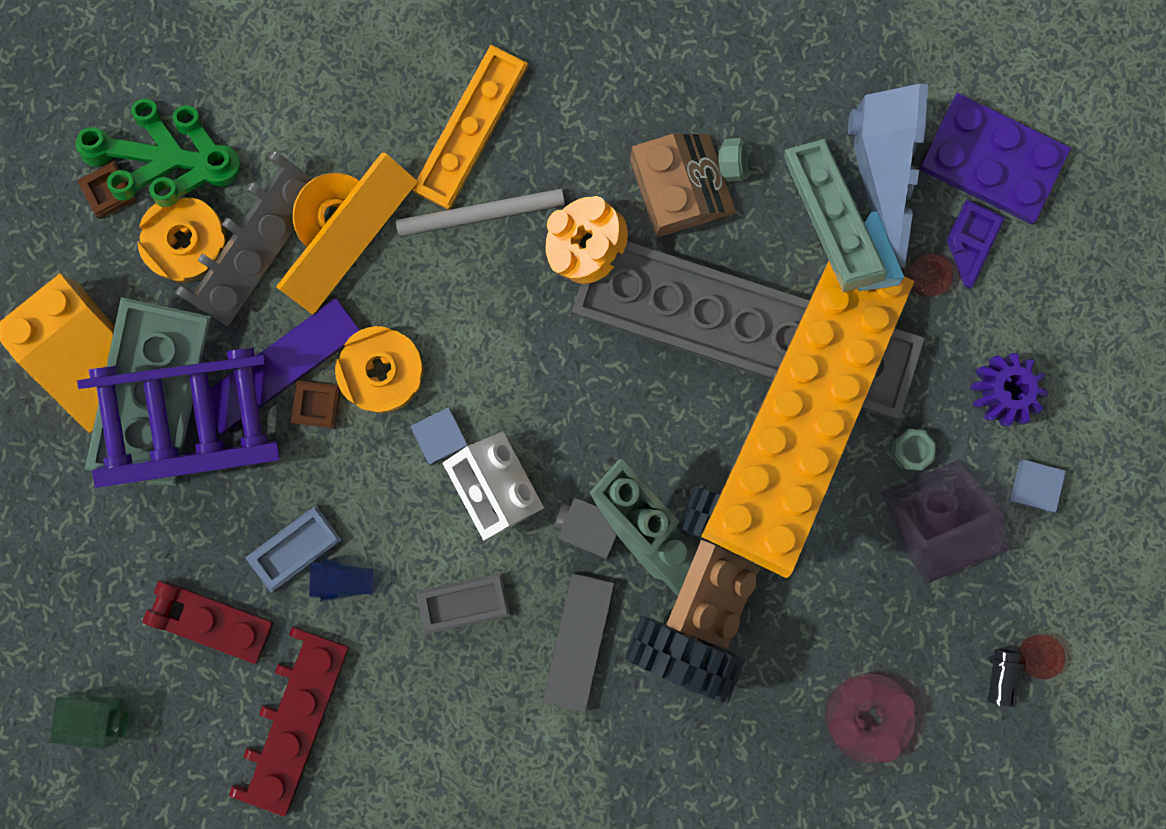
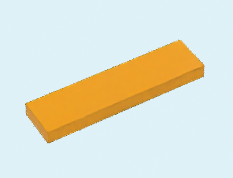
(470, 127)
(347, 233)

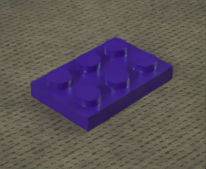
(994, 158)

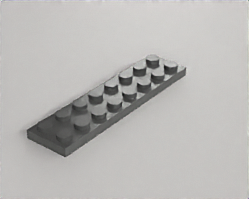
(724, 319)

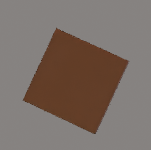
(98, 194)
(315, 404)

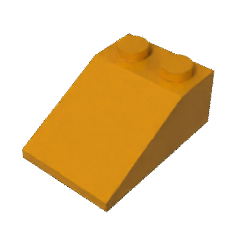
(57, 341)

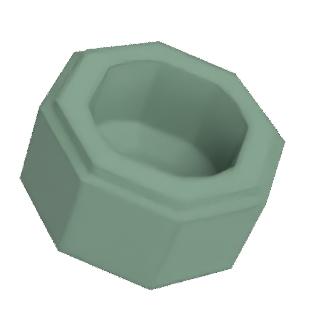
(733, 159)
(913, 450)

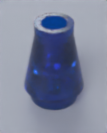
(339, 580)

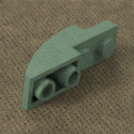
(644, 525)

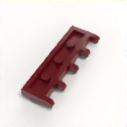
(294, 723)

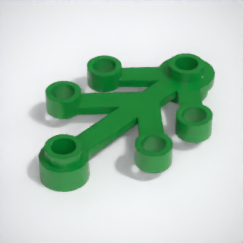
(161, 158)

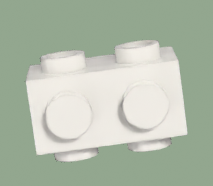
(498, 485)

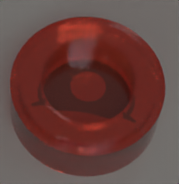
(930, 275)
(1042, 656)

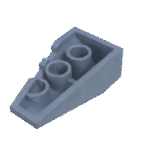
(884, 144)

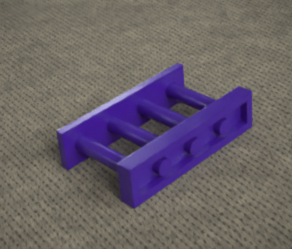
(164, 459)

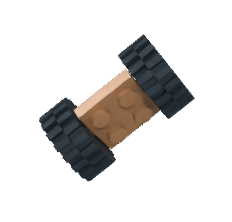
(704, 610)

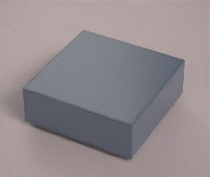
(439, 436)
(1037, 486)

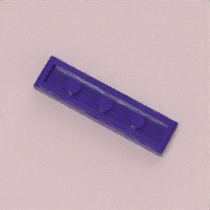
(286, 362)

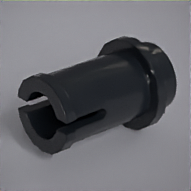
(1005, 677)

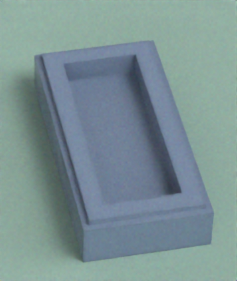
(293, 548)

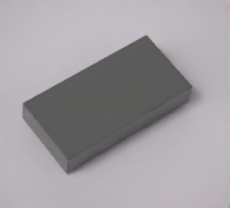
(463, 603)

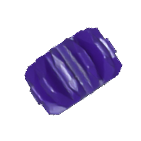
(1018, 377)

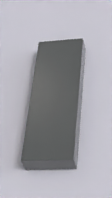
(578, 642)

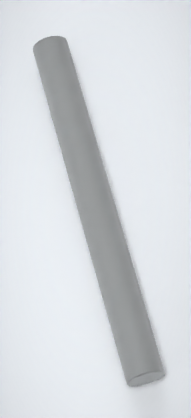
(480, 212)

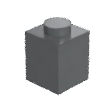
(585, 527)

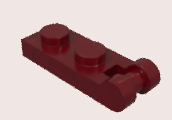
(209, 622)

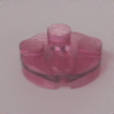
(882, 741)

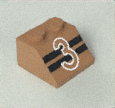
(680, 182)

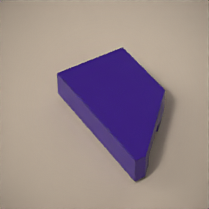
(972, 239)

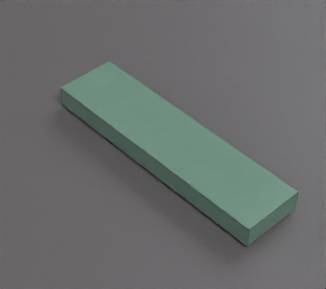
(835, 216)

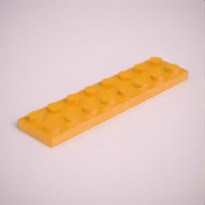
(805, 423)

